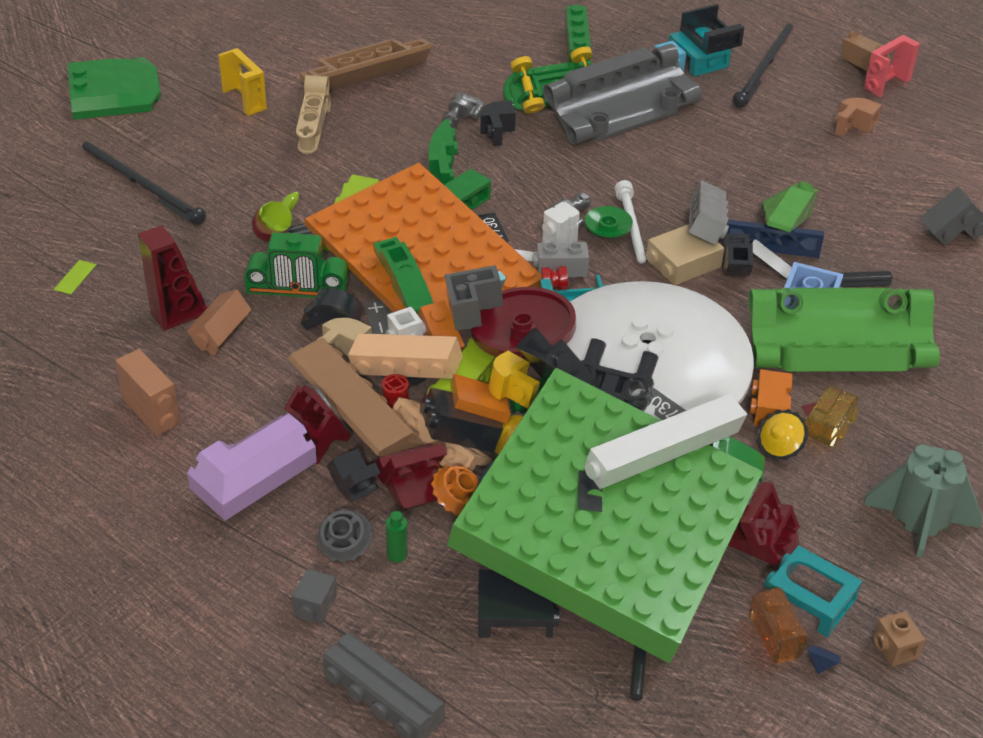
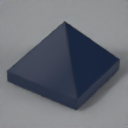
(823, 659)

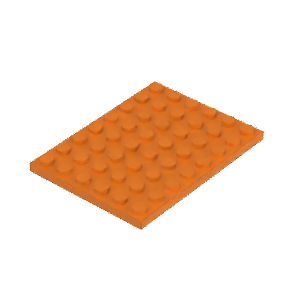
(431, 222)

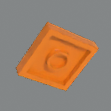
(476, 398)

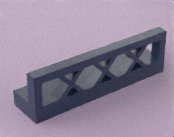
(797, 242)

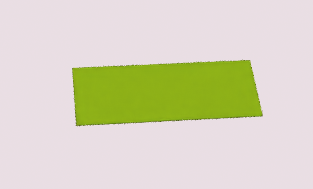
(75, 277)

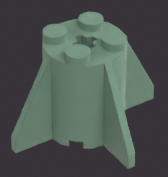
(928, 494)

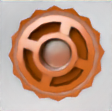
(454, 487)

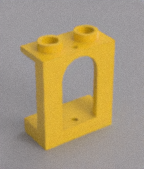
(249, 84)

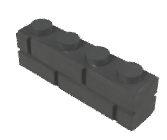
(383, 688)

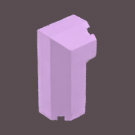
(243, 472)

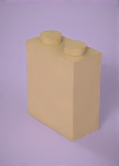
(683, 255)

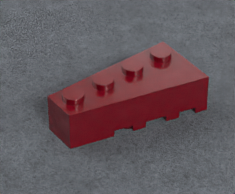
(169, 283)

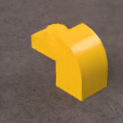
(511, 380)

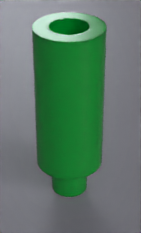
(396, 537)

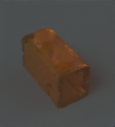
(777, 625)

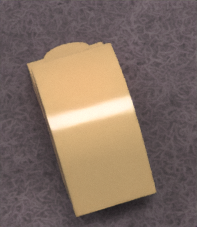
(342, 333)

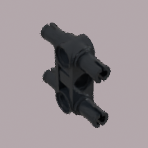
(621, 383)

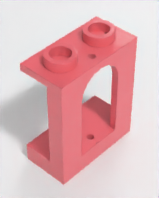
(901, 67)

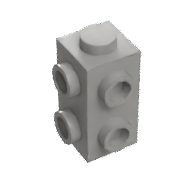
(557, 254)

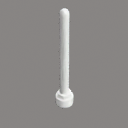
(624, 192)

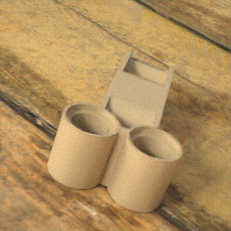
(313, 111)

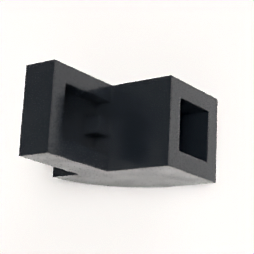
(496, 119)
(737, 255)
(329, 305)
(352, 475)

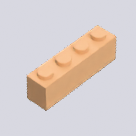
(406, 355)

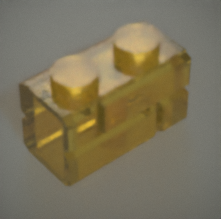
(831, 415)

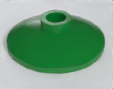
(608, 221)

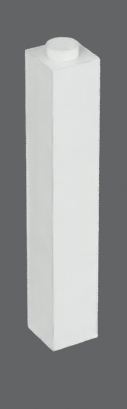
(664, 441)

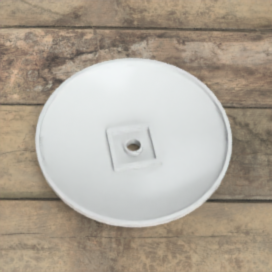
(696, 340)

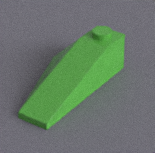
(790, 206)

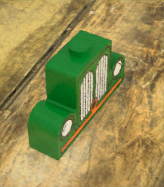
(294, 268)

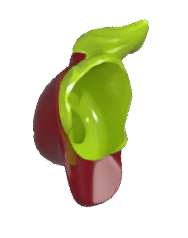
(274, 217)

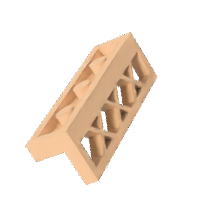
(456, 454)

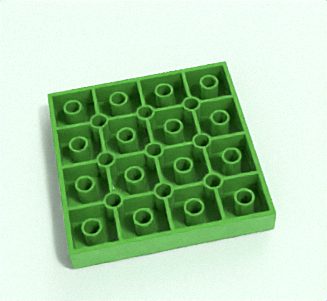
(624, 568)

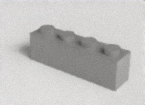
(708, 213)

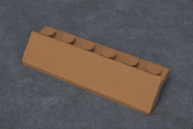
(370, 61)
(355, 399)

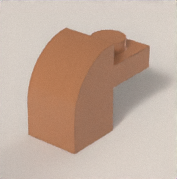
(858, 114)

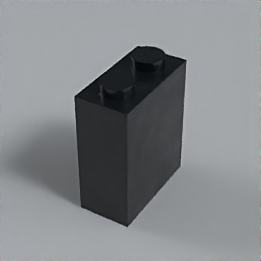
(456, 425)

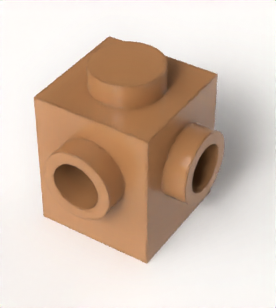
(898, 638)

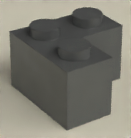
(953, 215)
(472, 292)

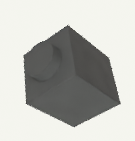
(314, 596)

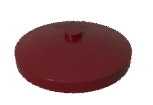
(522, 311)

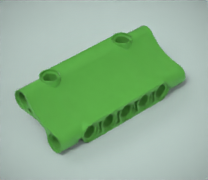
(843, 329)

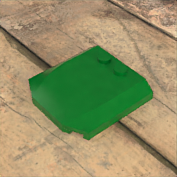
(112, 87)

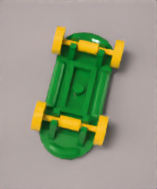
(527, 83)

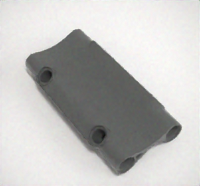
(621, 93)

